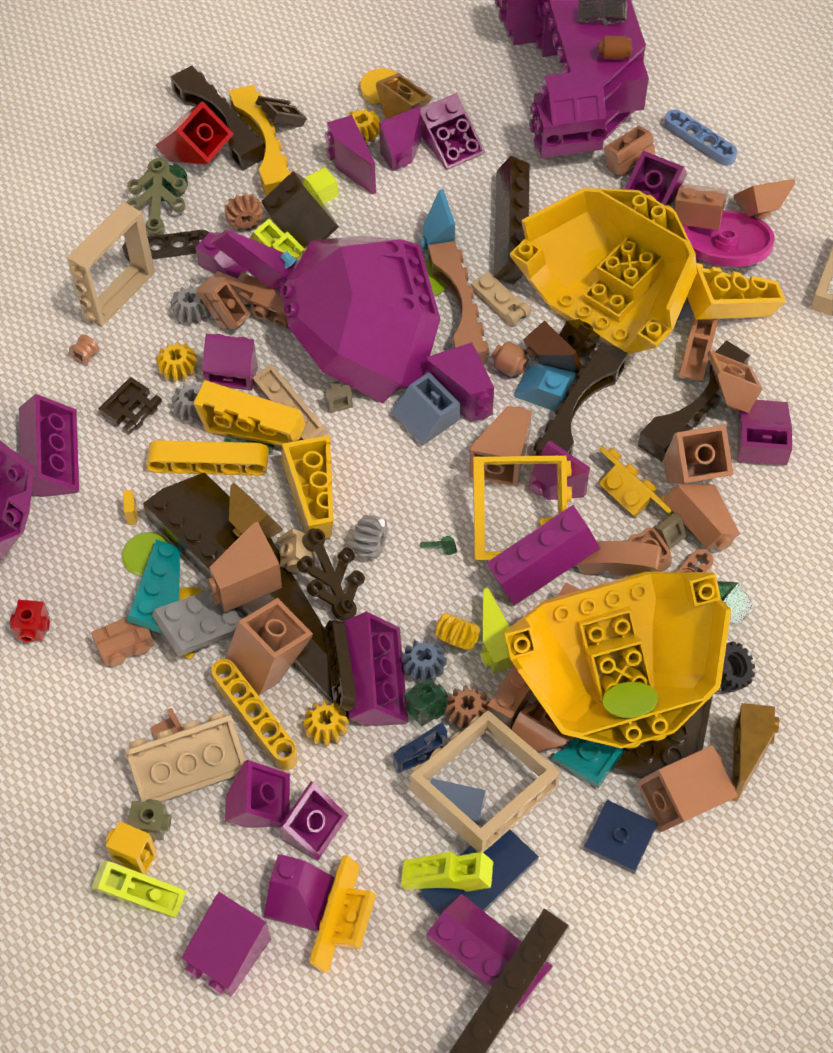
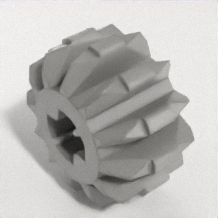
(188, 305)
(184, 400)
(370, 536)

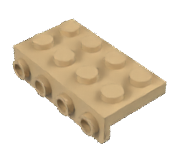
(186, 758)

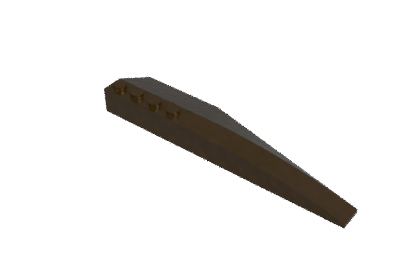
(197, 521)

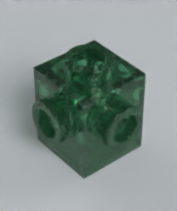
(426, 701)

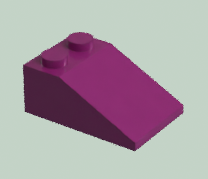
(350, 152)
(657, 178)

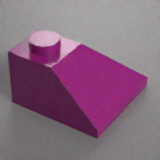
(400, 138)
(214, 259)
(544, 476)
(258, 796)
(297, 893)

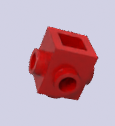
(30, 620)

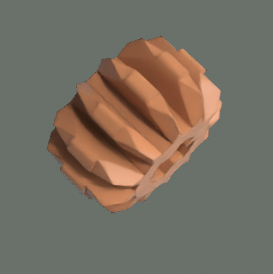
(244, 211)
(465, 699)

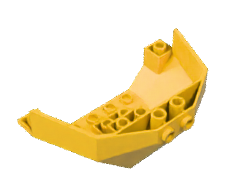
(610, 263)
(632, 629)

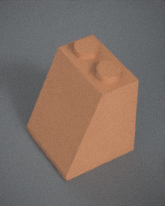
(504, 437)
(698, 455)
(245, 570)
(267, 645)
(687, 788)

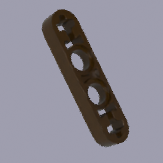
(167, 242)
(339, 666)

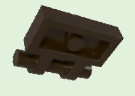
(125, 400)

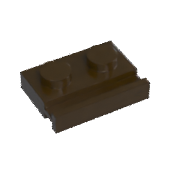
(281, 111)

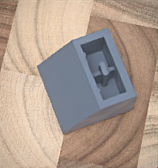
(426, 409)

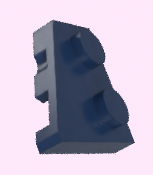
(420, 749)

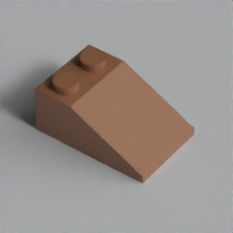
(700, 205)

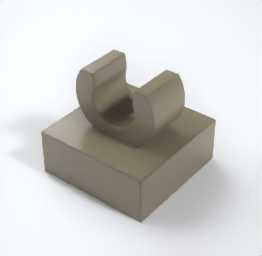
(338, 397)
(671, 530)

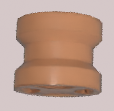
(84, 349)

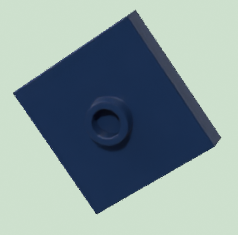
(620, 836)

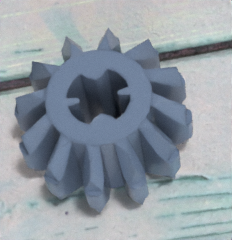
(424, 660)

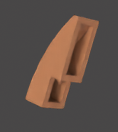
(698, 346)
(621, 558)

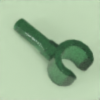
(447, 544)

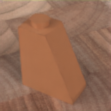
(703, 514)

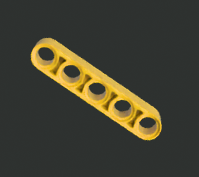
(207, 457)
(256, 725)

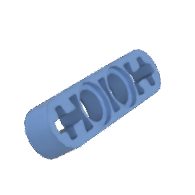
(721, 151)

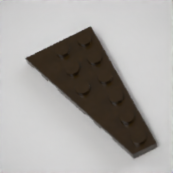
(658, 754)

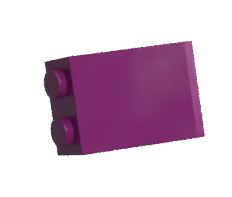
(465, 379)
(225, 945)

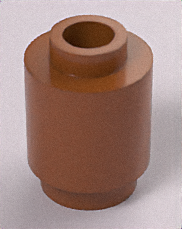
(615, 47)

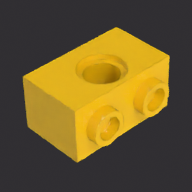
(131, 848)

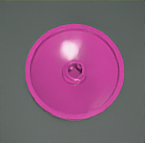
(736, 243)

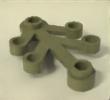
(156, 193)

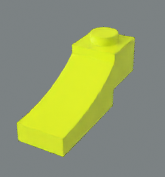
(273, 237)
(448, 871)

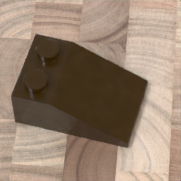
(299, 210)

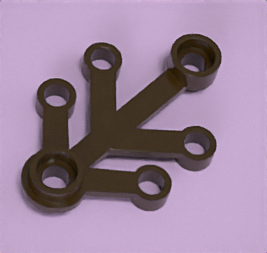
(342, 603)

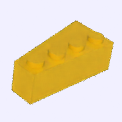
(732, 295)
(247, 416)
(310, 481)

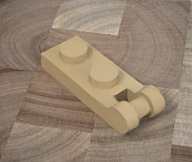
(500, 299)

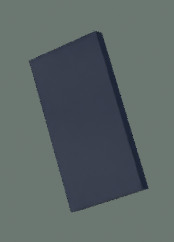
(510, 861)

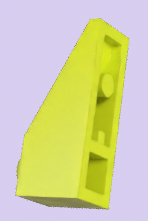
(494, 646)
(138, 889)

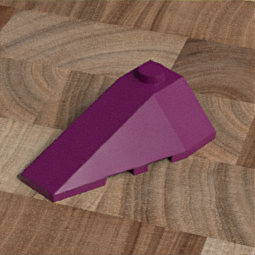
(254, 257)

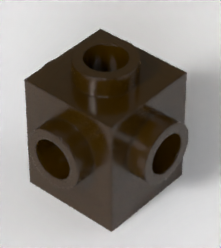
(579, 336)

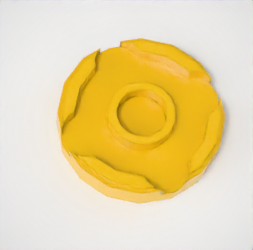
(369, 81)

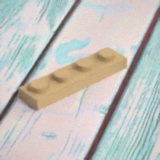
(281, 392)

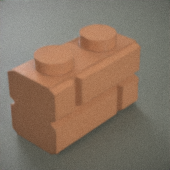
(626, 150)
(223, 302)
(121, 641)

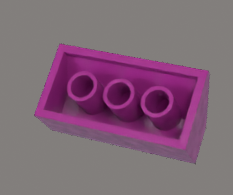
(50, 444)
(543, 555)
(376, 671)
(478, 944)

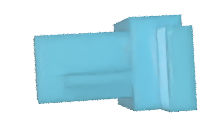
(288, 259)

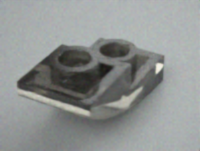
(606, 10)

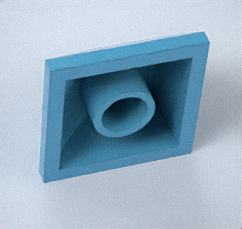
(439, 224)
(544, 385)

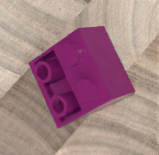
(230, 361)

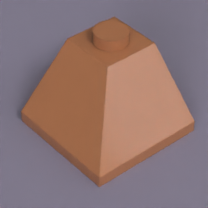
(764, 198)
(736, 382)
(538, 729)

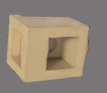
(292, 549)

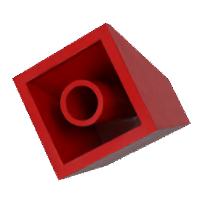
(195, 137)

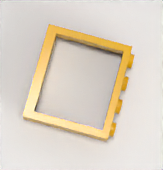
(564, 493)

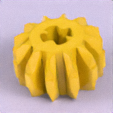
(367, 123)
(176, 361)
(457, 631)
(321, 731)

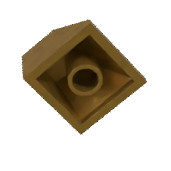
(400, 95)
(245, 512)

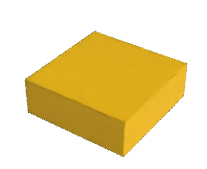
(130, 507)

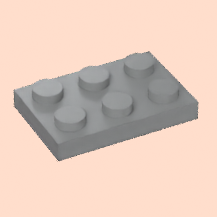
(195, 622)

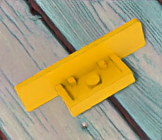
(628, 487)
(344, 916)

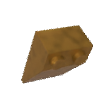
(752, 734)

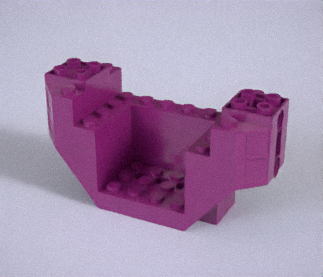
(592, 93)

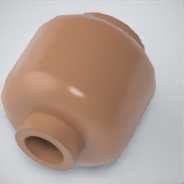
(510, 359)

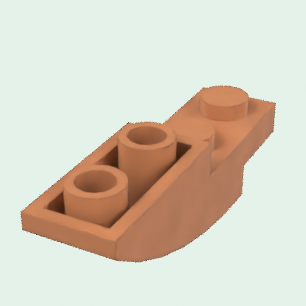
(263, 300)

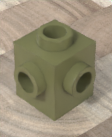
(150, 817)

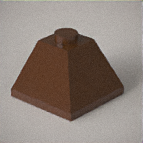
(551, 349)

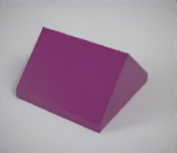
(312, 822)

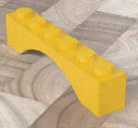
(274, 165)

